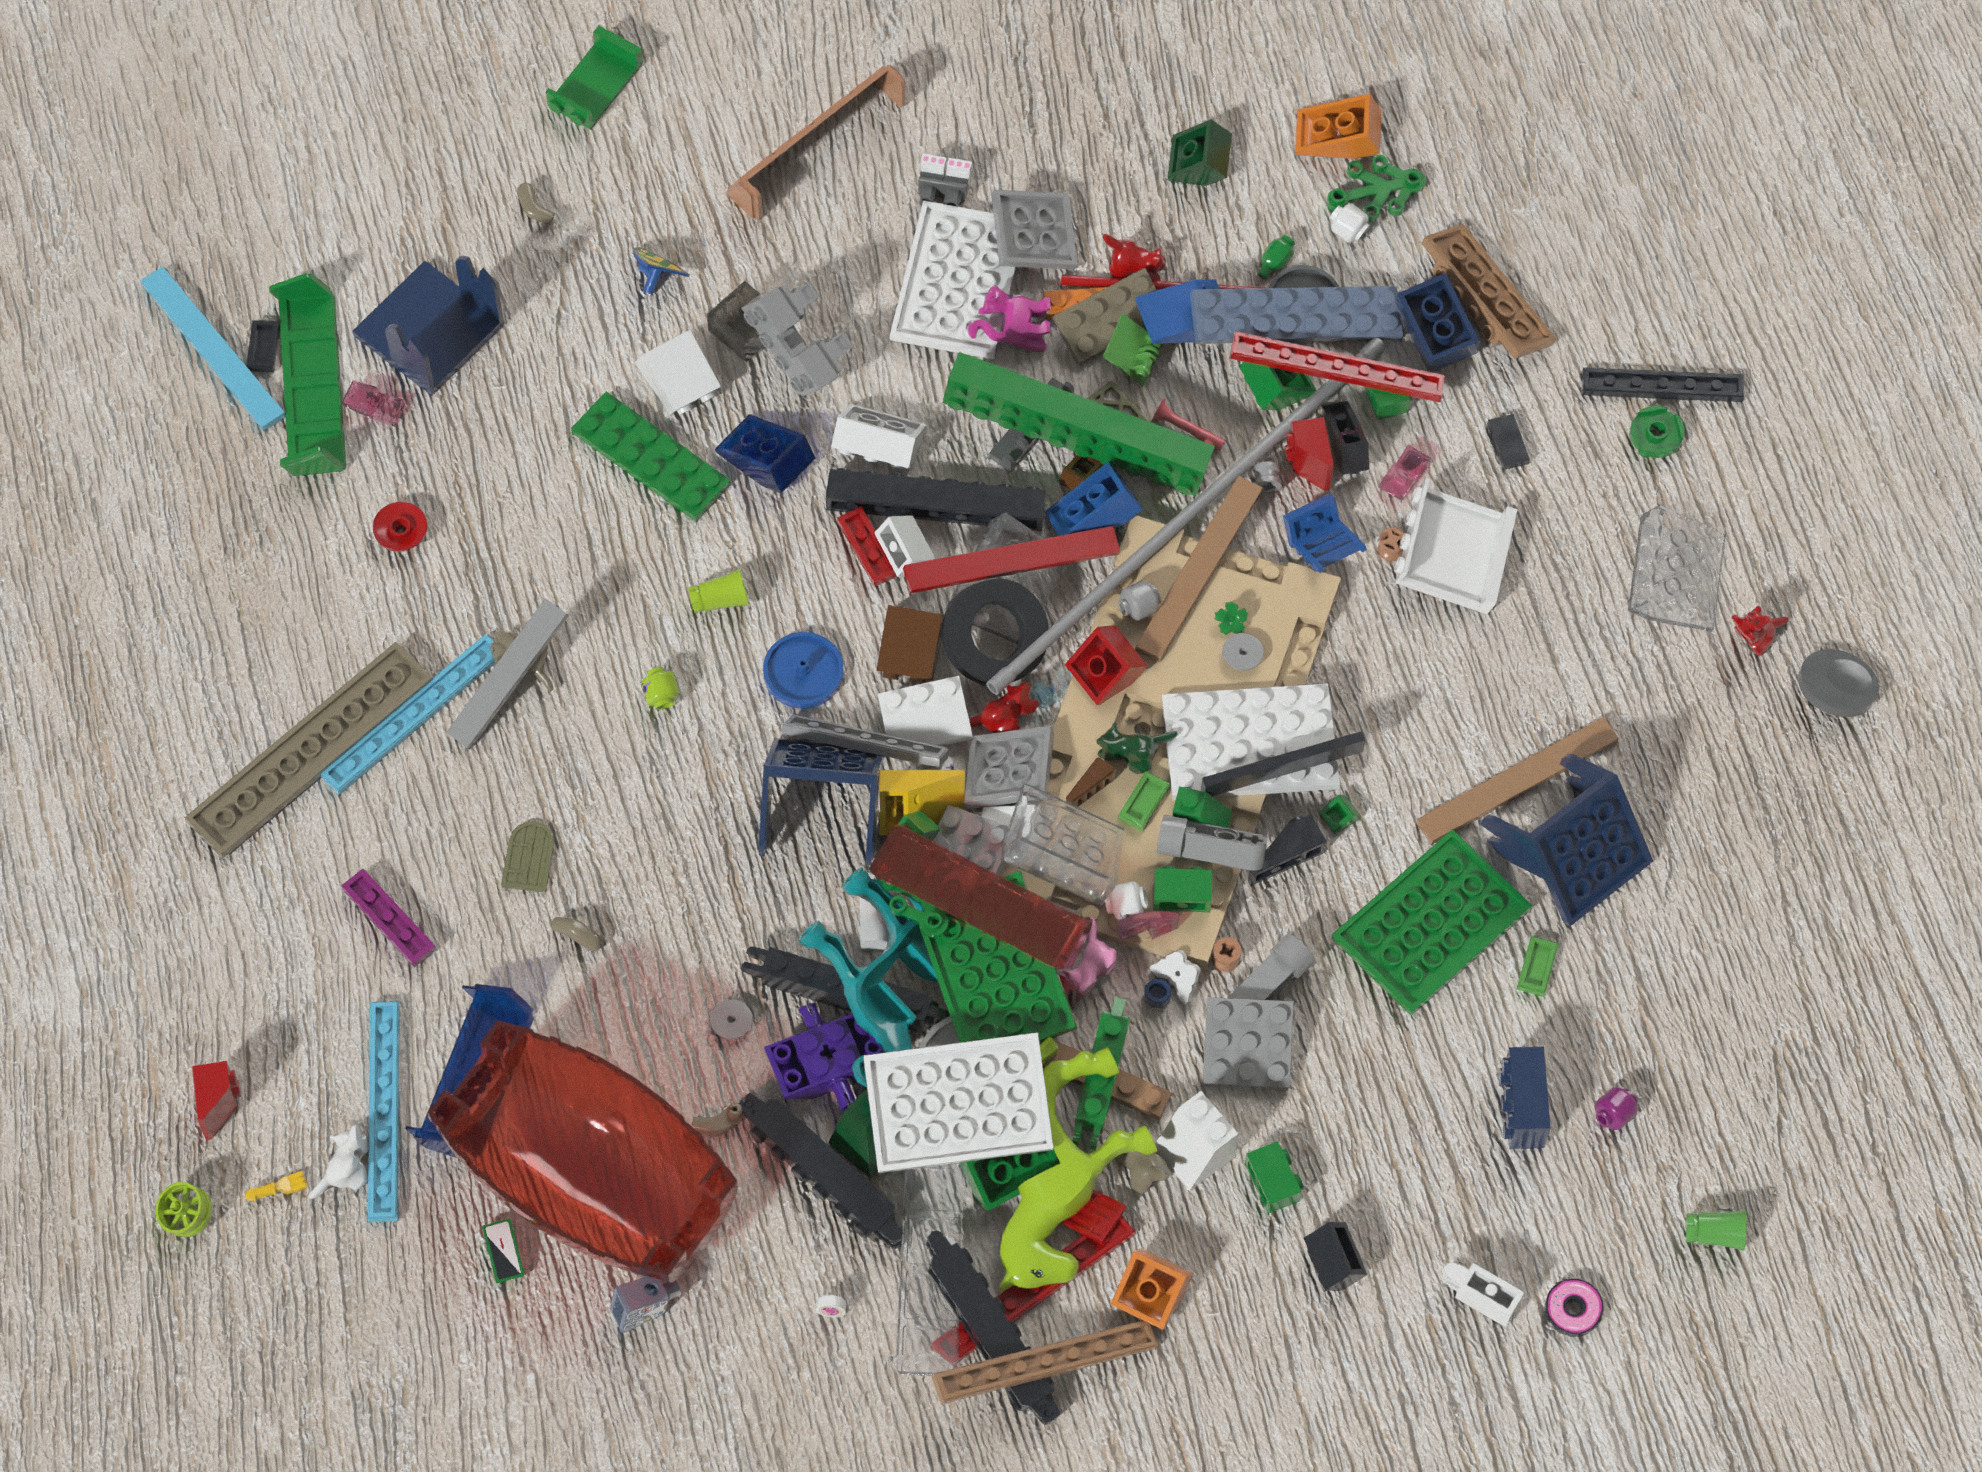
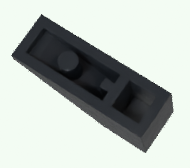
(1346, 438)
(1294, 845)

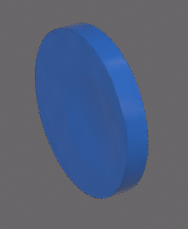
(803, 670)

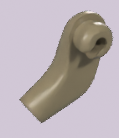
(531, 206)
(578, 932)
(720, 1123)

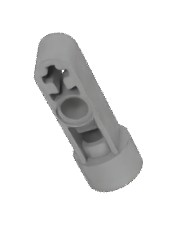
(1211, 843)
(1286, 961)

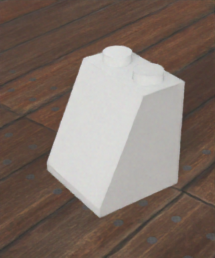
(679, 373)
(1197, 1141)

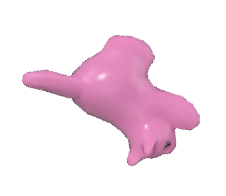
(1096, 962)

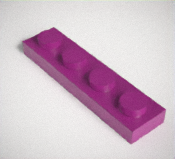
(388, 917)

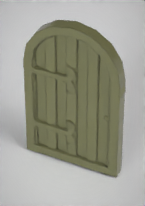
(528, 857)

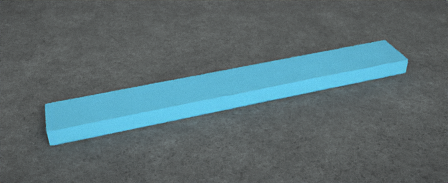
(213, 348)
(410, 716)
(383, 1112)

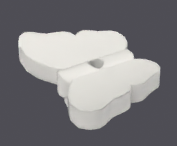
(1183, 981)

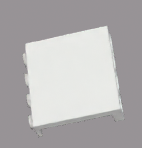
(1454, 549)

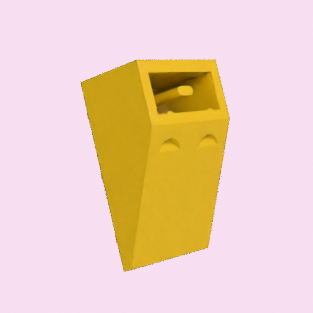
(916, 791)

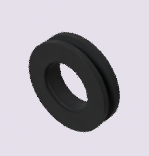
(958, 623)

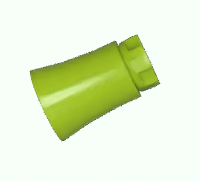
(719, 593)

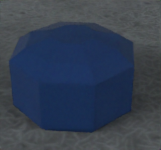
(1157, 993)

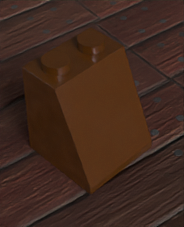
(910, 644)

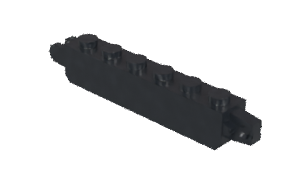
(822, 984)
(823, 1169)
(985, 1320)

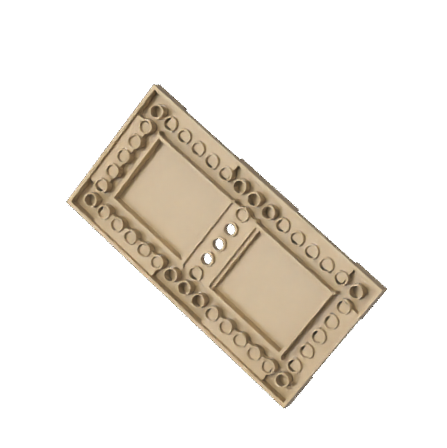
(1285, 613)

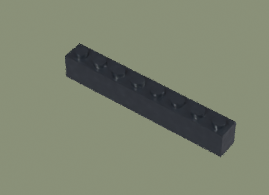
(933, 498)

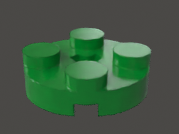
(1656, 446)

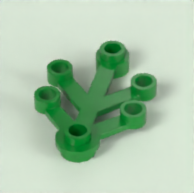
(1379, 187)
(916, 915)

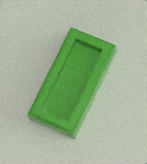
(1144, 801)
(1537, 966)

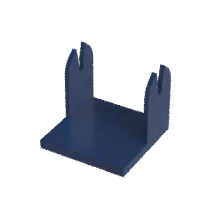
(434, 324)
(820, 763)
(1582, 848)

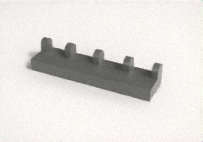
(1016, 444)

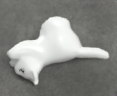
(345, 1166)

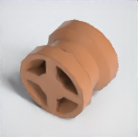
(1392, 537)
(1224, 960)

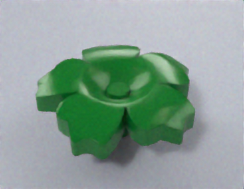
(1231, 618)

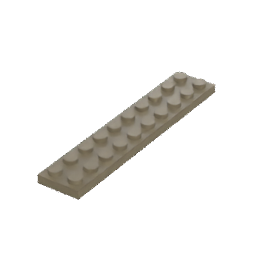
(307, 750)

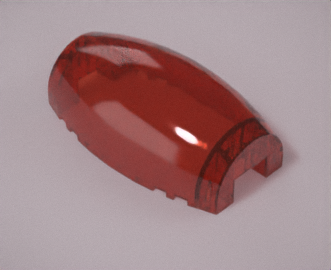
(586, 1153)

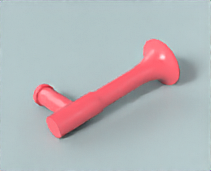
(1165, 414)

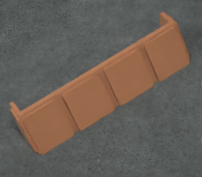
(749, 198)

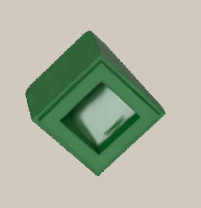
(1339, 814)

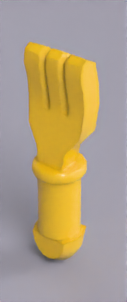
(287, 1184)

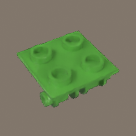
(1132, 350)

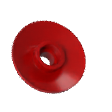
(400, 516)

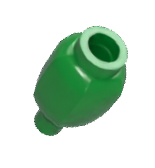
(1276, 255)

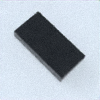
(263, 346)
(1508, 441)

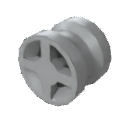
(1267, 476)

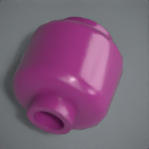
(1616, 1108)

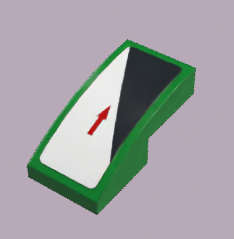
(503, 1250)

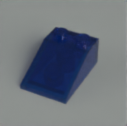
(767, 452)

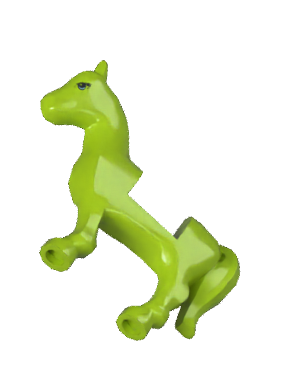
(1065, 1187)

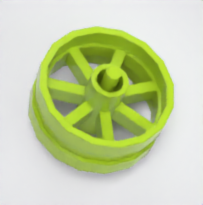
(170, 1205)

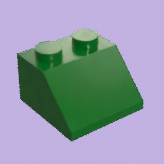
(1276, 387)

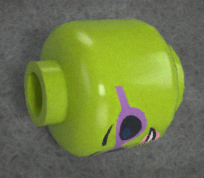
(660, 688)

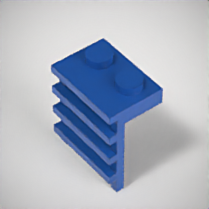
(1320, 533)

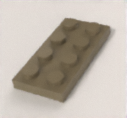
(1091, 322)

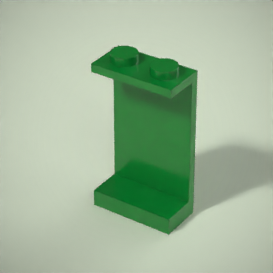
(596, 79)

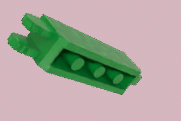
(1098, 1089)

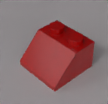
(1310, 451)
(1105, 664)
(215, 1095)

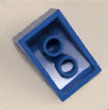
(1169, 311)
(1095, 504)

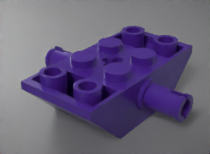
(802, 1060)

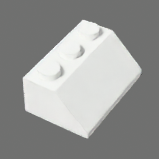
(878, 436)
(927, 712)

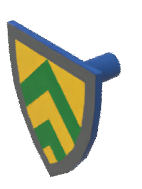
(653, 265)

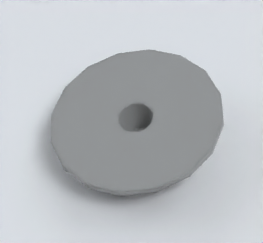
(1243, 651)
(731, 1019)

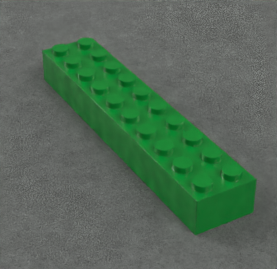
(1077, 424)

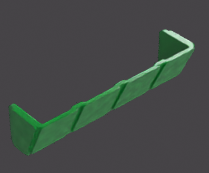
(310, 376)

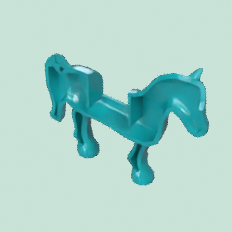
(871, 1001)

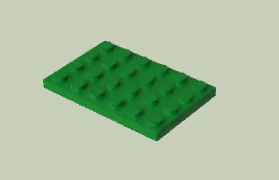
(1431, 922)
(995, 986)

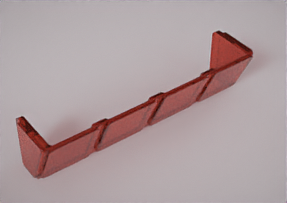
(981, 897)

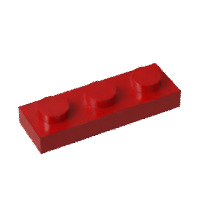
(866, 546)

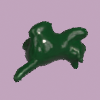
(1135, 749)

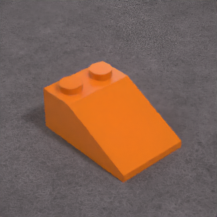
(1340, 129)

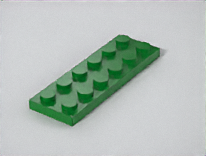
(651, 456)

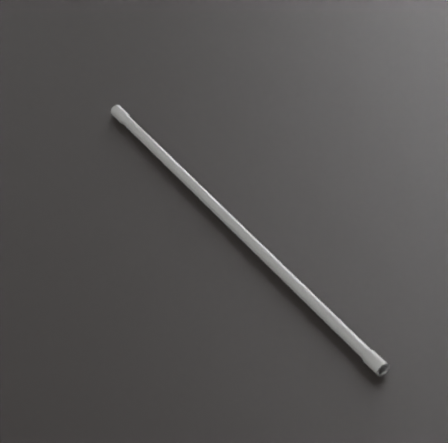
(1009, 673)

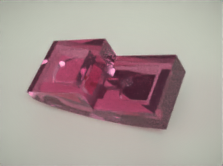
(370, 403)
(1405, 473)
(1155, 923)

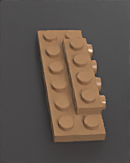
(1487, 293)

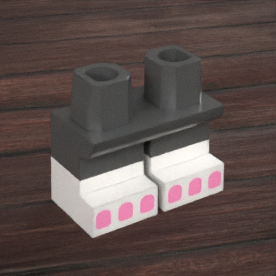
(932, 176)

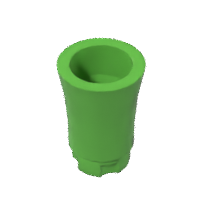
(1717, 1229)

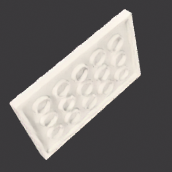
(947, 281)
(1245, 727)
(958, 1102)

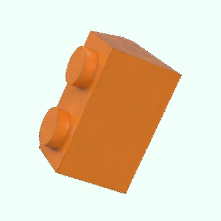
(1151, 1288)

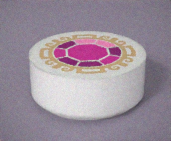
(831, 1306)

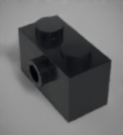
(1335, 1256)

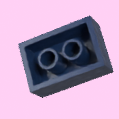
(1437, 323)
(1525, 1098)

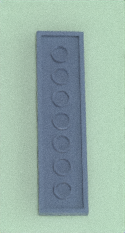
(1296, 314)

